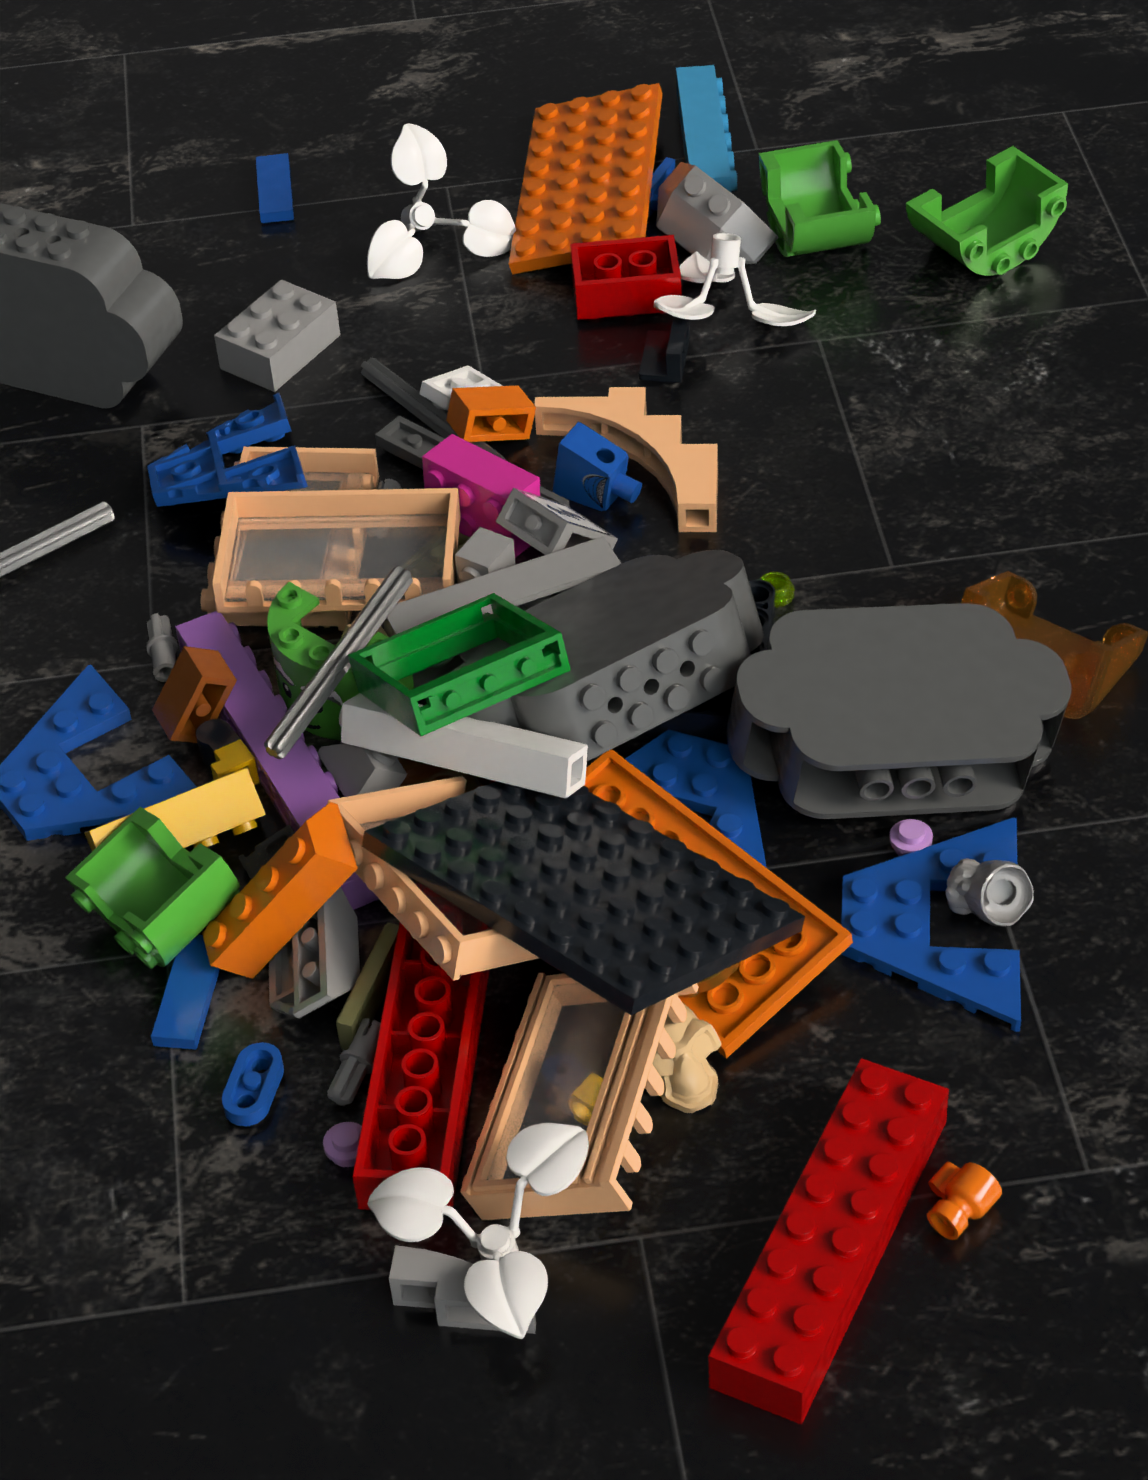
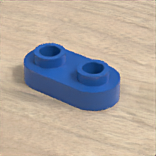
(252, 1088)

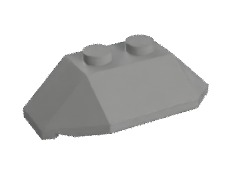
(698, 207)
(317, 961)

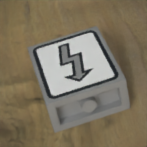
(547, 523)

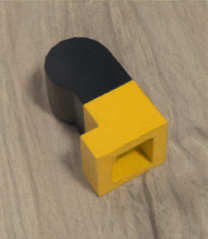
(224, 750)

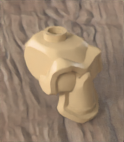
(688, 1077)

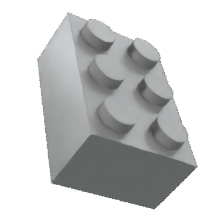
(277, 335)

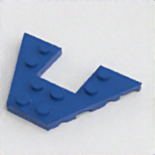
(200, 471)
(706, 782)
(47, 791)
(890, 924)

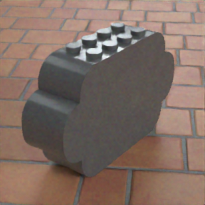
(78, 309)
(638, 648)
(897, 710)

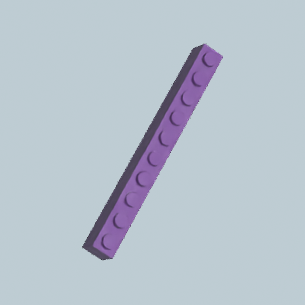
(292, 783)

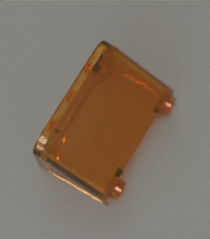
(1090, 665)

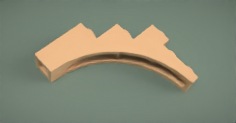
(653, 441)

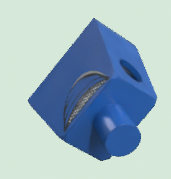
(592, 470)

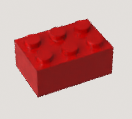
(623, 275)

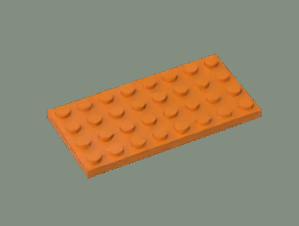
(586, 175)
(765, 979)

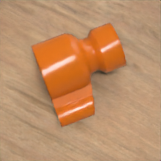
(965, 1194)

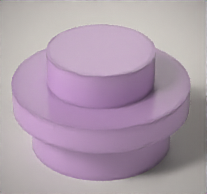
(910, 836)
(342, 1143)

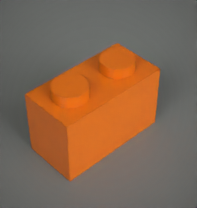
(491, 413)

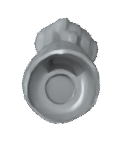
(991, 890)

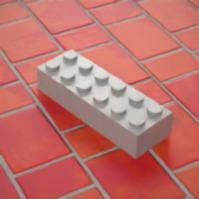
(519, 584)

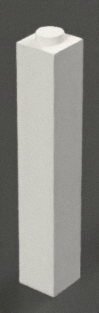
(472, 748)

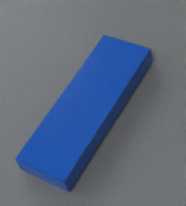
(274, 188)
(186, 998)

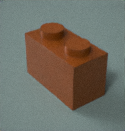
(193, 693)

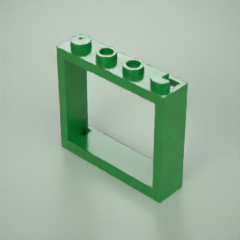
(533, 658)

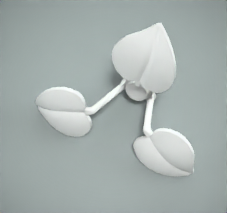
(393, 250)
(720, 268)
(506, 1282)

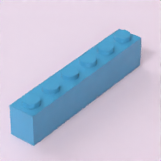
(705, 123)

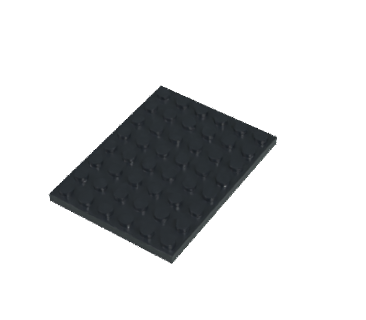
(586, 889)

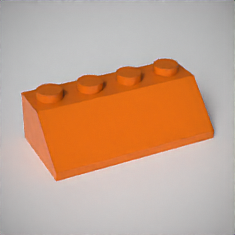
(282, 895)

